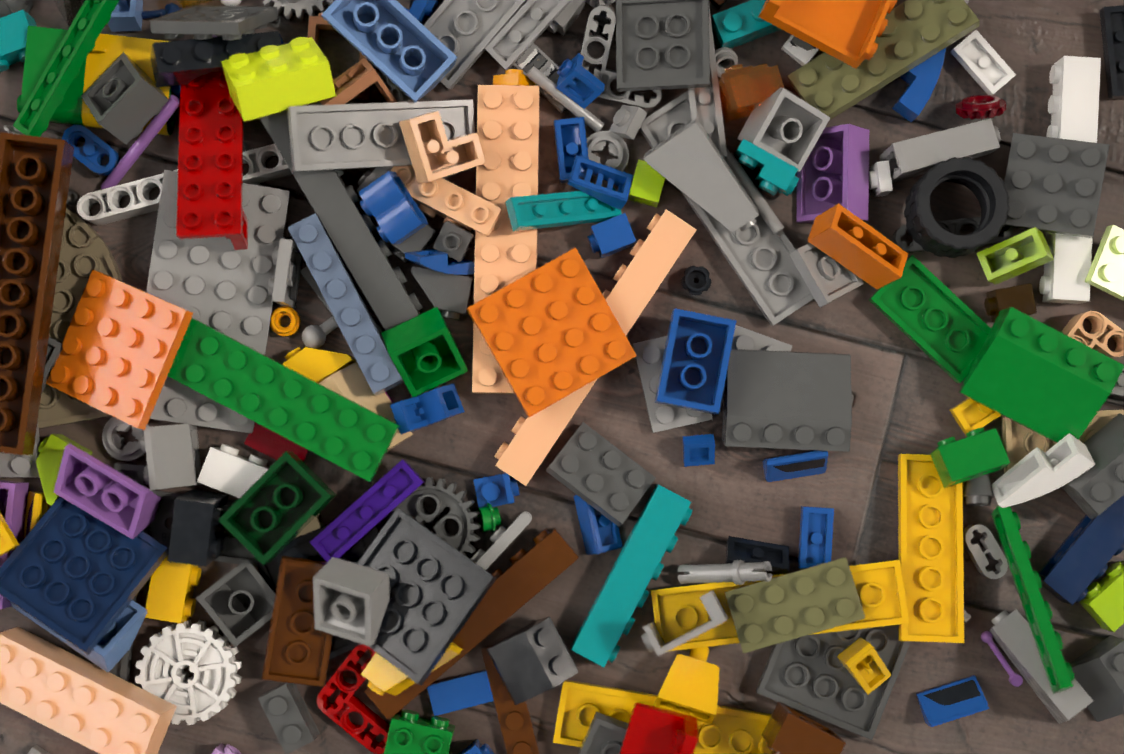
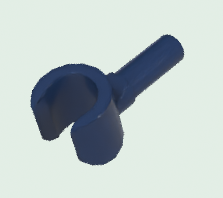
(169, 8)

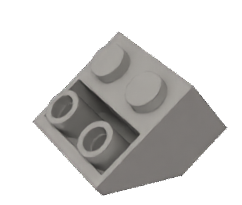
(171, 456)

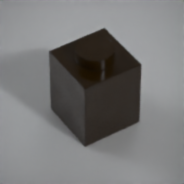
(1018, 297)

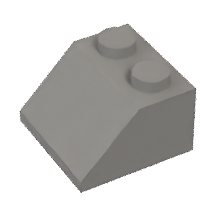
(785, 127)
(350, 600)

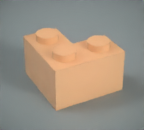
(434, 154)

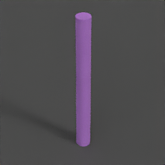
(141, 143)

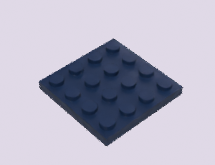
(78, 573)

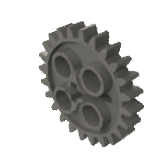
(459, 510)

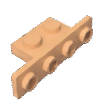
(450, 202)

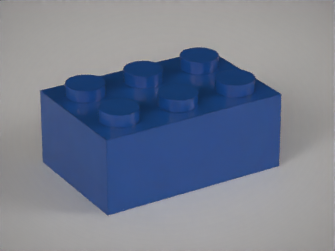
(695, 361)

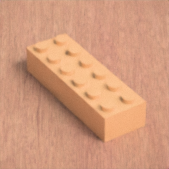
(79, 697)

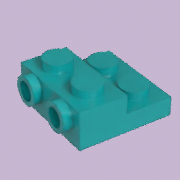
(774, 173)

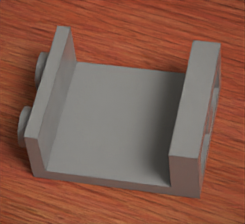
(716, 612)

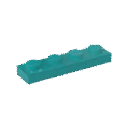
(557, 210)

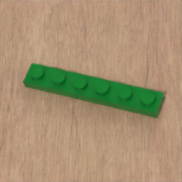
(64, 66)
(1037, 611)

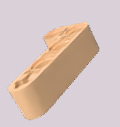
(1098, 337)

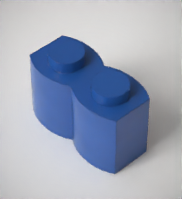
(393, 208)

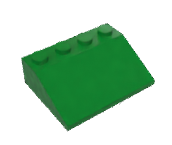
(1040, 376)

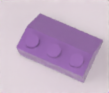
(835, 174)
(105, 492)

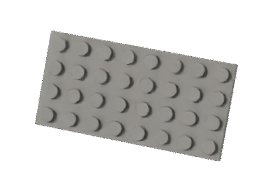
(220, 288)

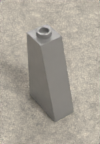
(921, 153)
(702, 174)
(1017, 642)

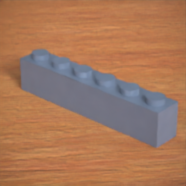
(345, 304)

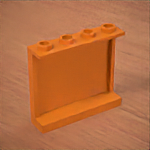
(834, 26)

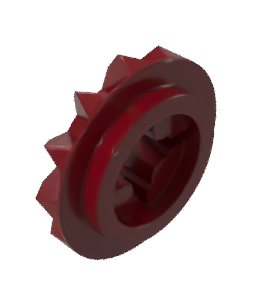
(981, 107)

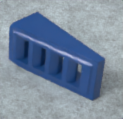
(613, 176)

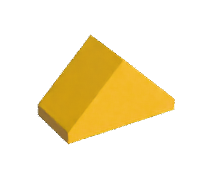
(864, 665)

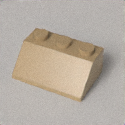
(354, 386)

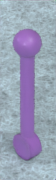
(1015, 679)

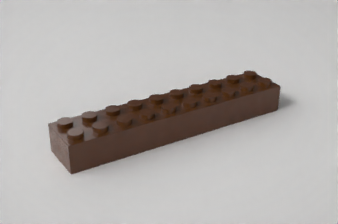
(32, 219)

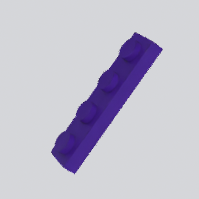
(367, 511)

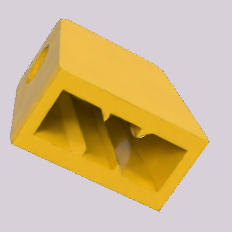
(691, 686)

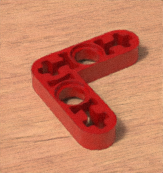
(347, 703)

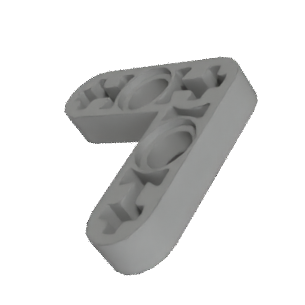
(604, 74)

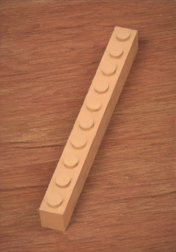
(627, 301)

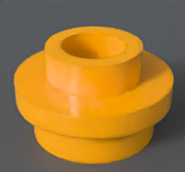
(276, 318)

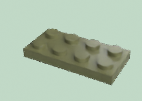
(795, 605)

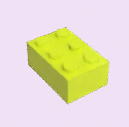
(278, 78)

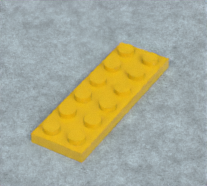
(930, 552)

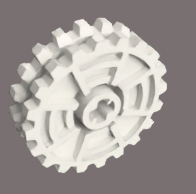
(210, 661)

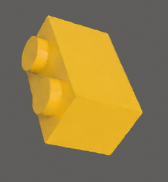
(172, 592)

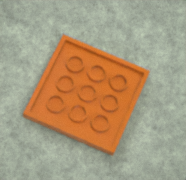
(551, 332)
(119, 349)

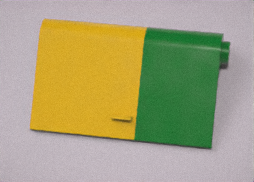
(40, 48)

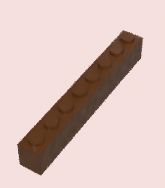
(511, 590)

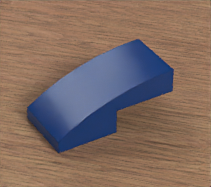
(439, 262)

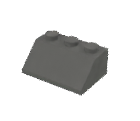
(1103, 482)

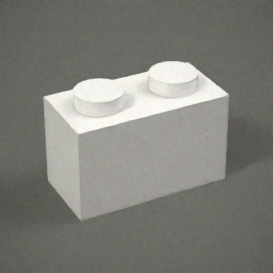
(230, 471)

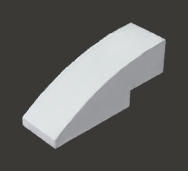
(1042, 472)

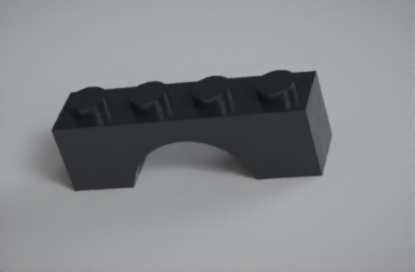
(188, 59)

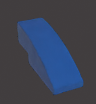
(921, 83)

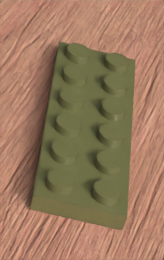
(912, 35)

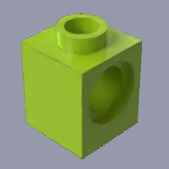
(646, 185)

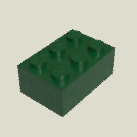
(277, 507)

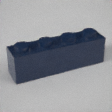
(1085, 554)

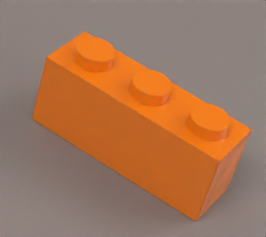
(858, 246)

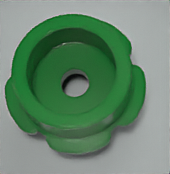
(489, 518)

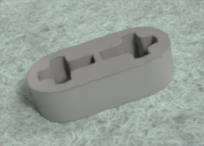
(990, 547)

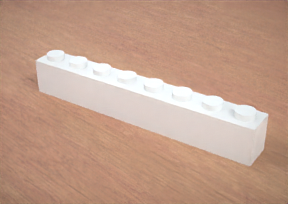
(1073, 118)

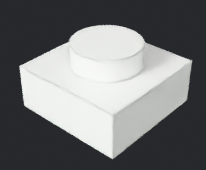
(880, 179)

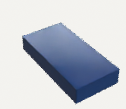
(460, 692)

